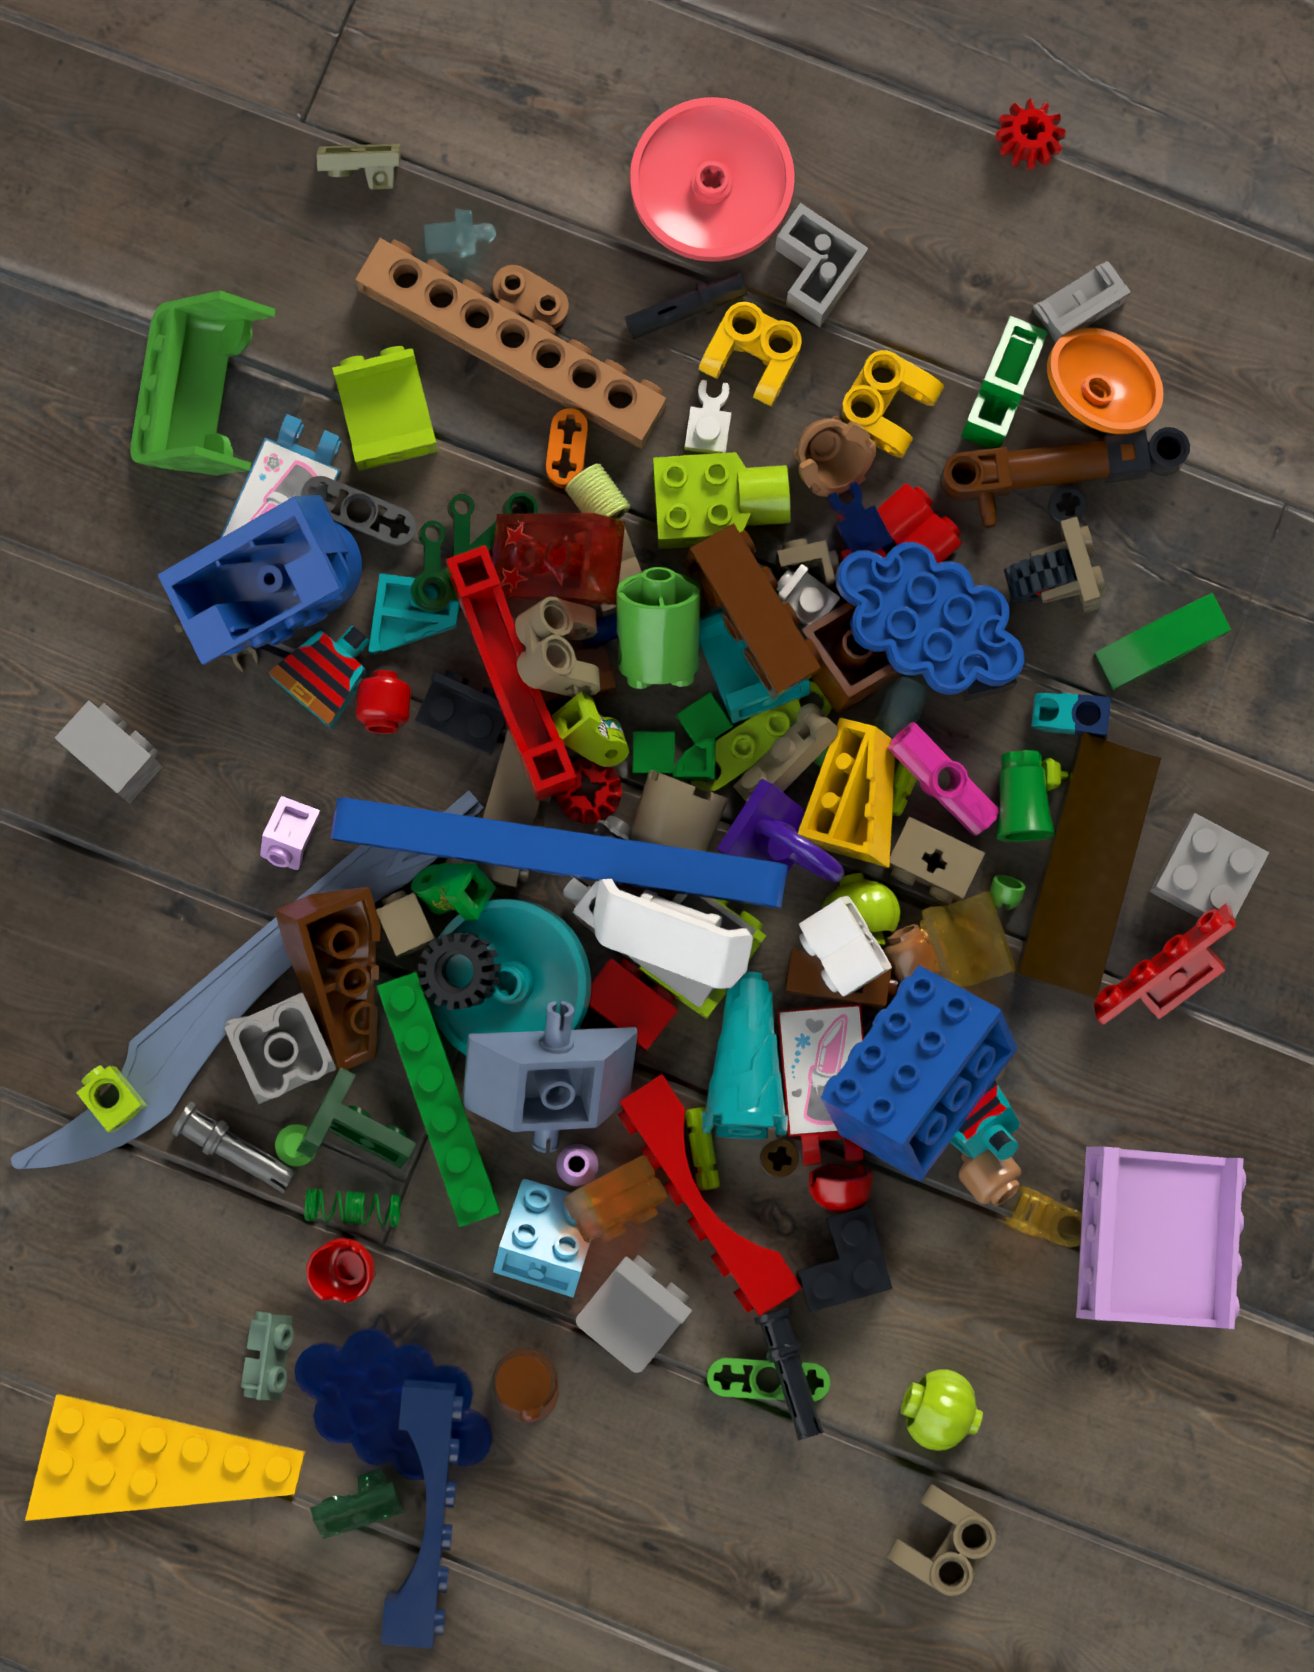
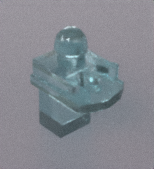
(457, 235)

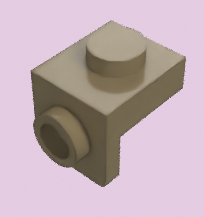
(810, 555)

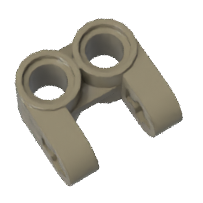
(548, 657)
(951, 1548)

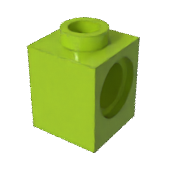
(129, 1100)

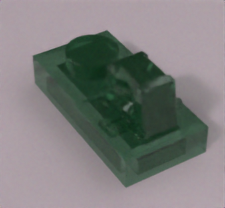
(373, 1503)

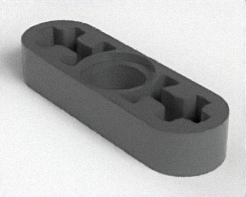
(392, 511)

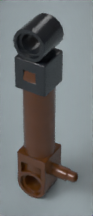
(1112, 458)

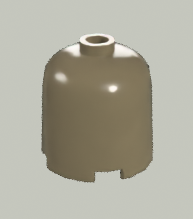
(676, 814)

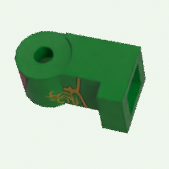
(450, 888)

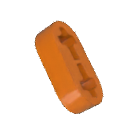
(557, 447)

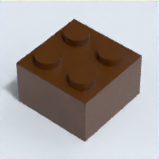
(847, 668)

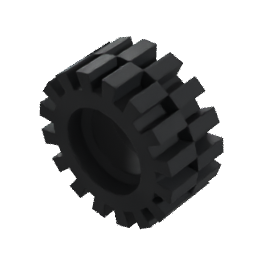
(483, 970)

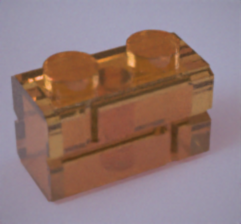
(615, 1199)

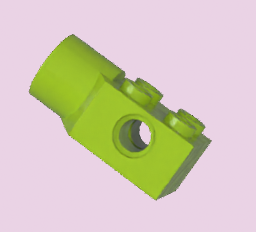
(713, 491)

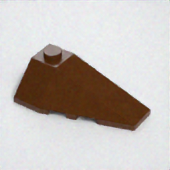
(334, 958)

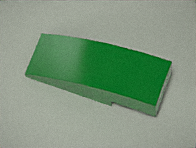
(1004, 384)
(1162, 641)

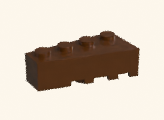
(753, 610)

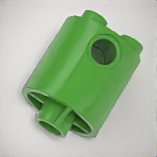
(658, 628)

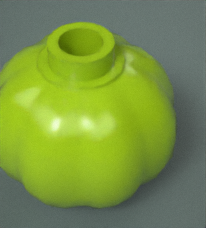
(874, 902)
(941, 1409)

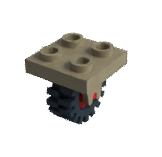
(1059, 571)

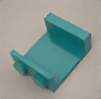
(734, 677)

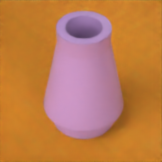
(577, 1178)

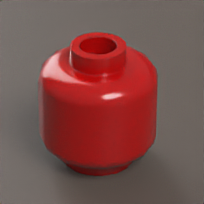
(383, 702)

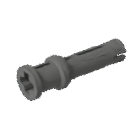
(218, 1139)

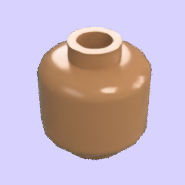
(907, 951)
(990, 1178)

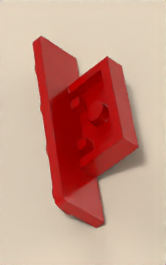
(1173, 973)

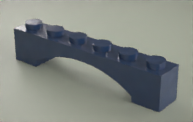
(428, 1415)

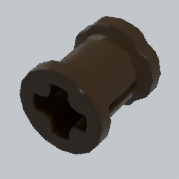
(790, 1152)

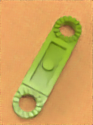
(752, 739)

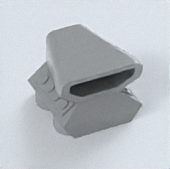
(279, 1048)

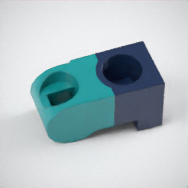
(1071, 714)

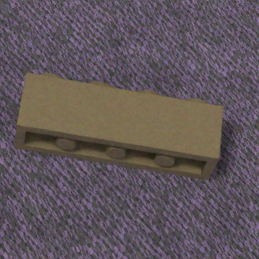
(513, 802)

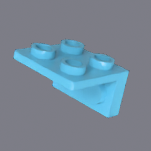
(542, 1241)

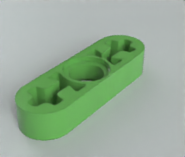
(735, 1388)

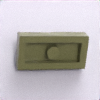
(376, 159)

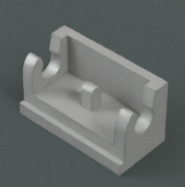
(1082, 301)

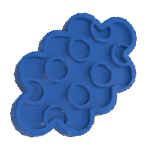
(929, 618)

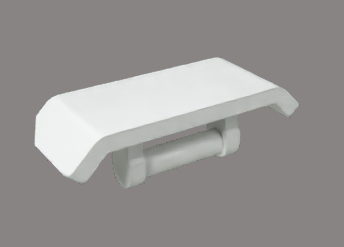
(671, 936)

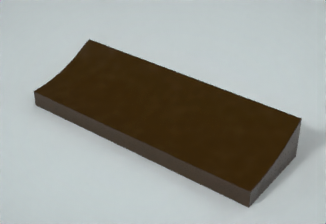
(1088, 866)

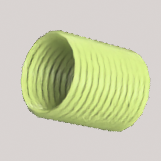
(596, 493)

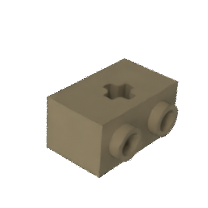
(956, 857)

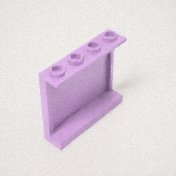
(1160, 1238)

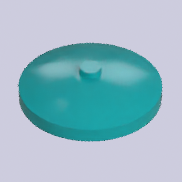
(538, 966)

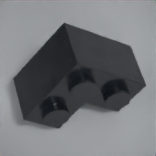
(858, 1266)

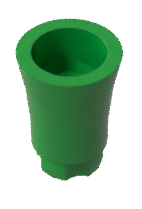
(1023, 799)

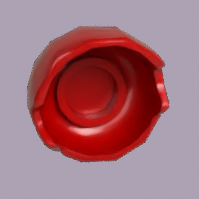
(840, 1187)
(340, 1270)

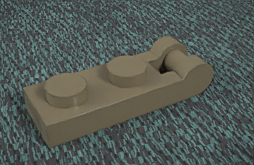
(791, 752)

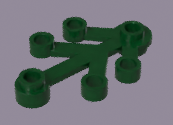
(432, 571)

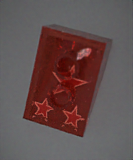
(559, 556)

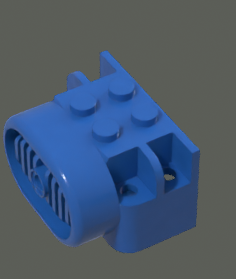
(265, 579)

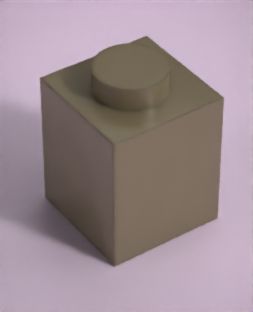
(405, 923)

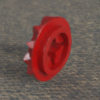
(605, 800)

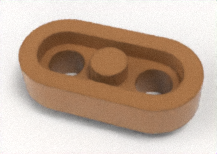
(531, 295)

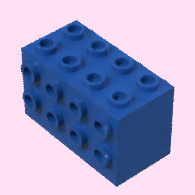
(919, 1072)

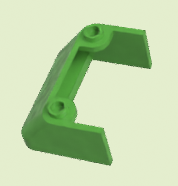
(186, 382)

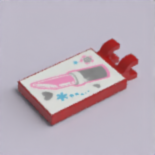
(812, 1051)

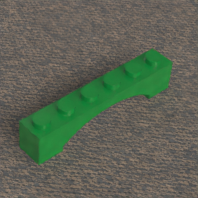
(438, 1100)

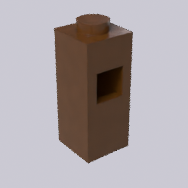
(806, 980)

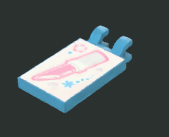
(282, 471)

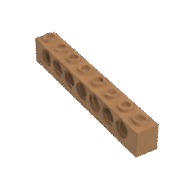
(393, 259)

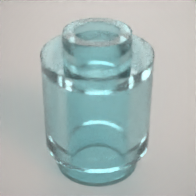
(901, 706)

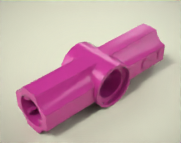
(926, 761)

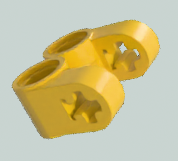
(757, 344)
(879, 395)

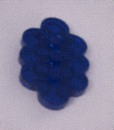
(362, 1395)

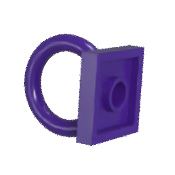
(769, 832)

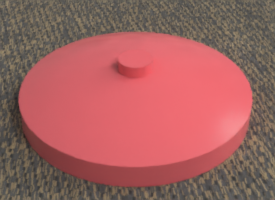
(712, 179)

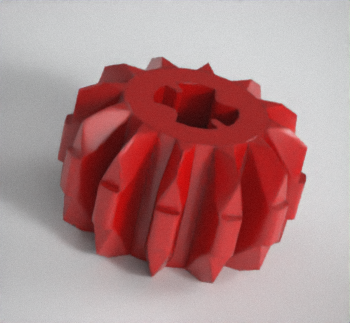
(1044, 127)

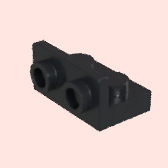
(462, 712)

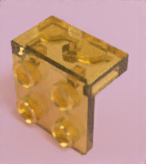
(968, 941)

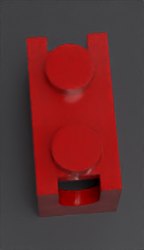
(629, 1002)

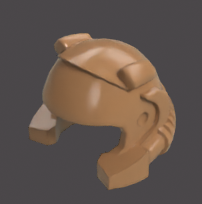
(834, 455)

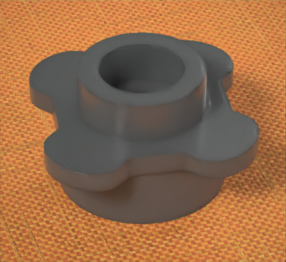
(613, 828)

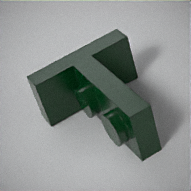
(354, 1126)

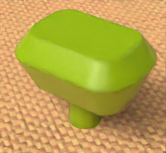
(1053, 773)

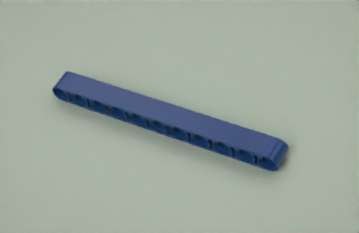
(559, 852)

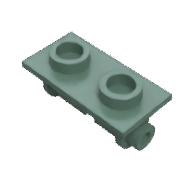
(267, 1376)

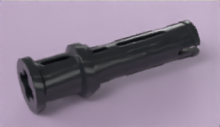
(784, 1352)

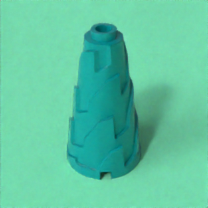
(746, 1078)

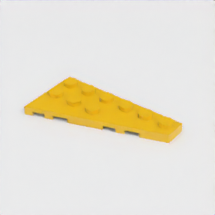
(128, 1460)

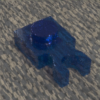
(862, 527)

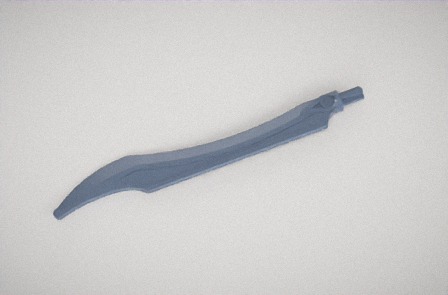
(182, 1038)

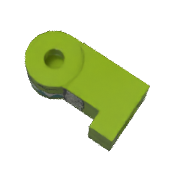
(589, 733)

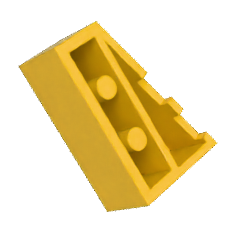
(854, 796)

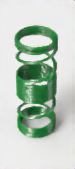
(353, 1207)

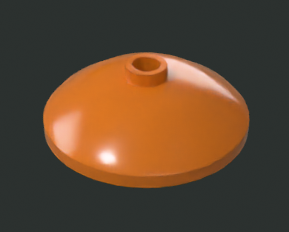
(1105, 381)

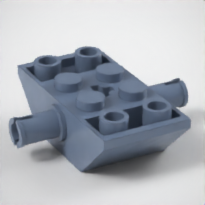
(549, 1076)

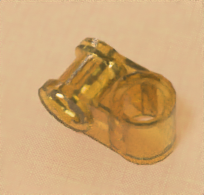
(1043, 1217)

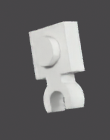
(708, 425)

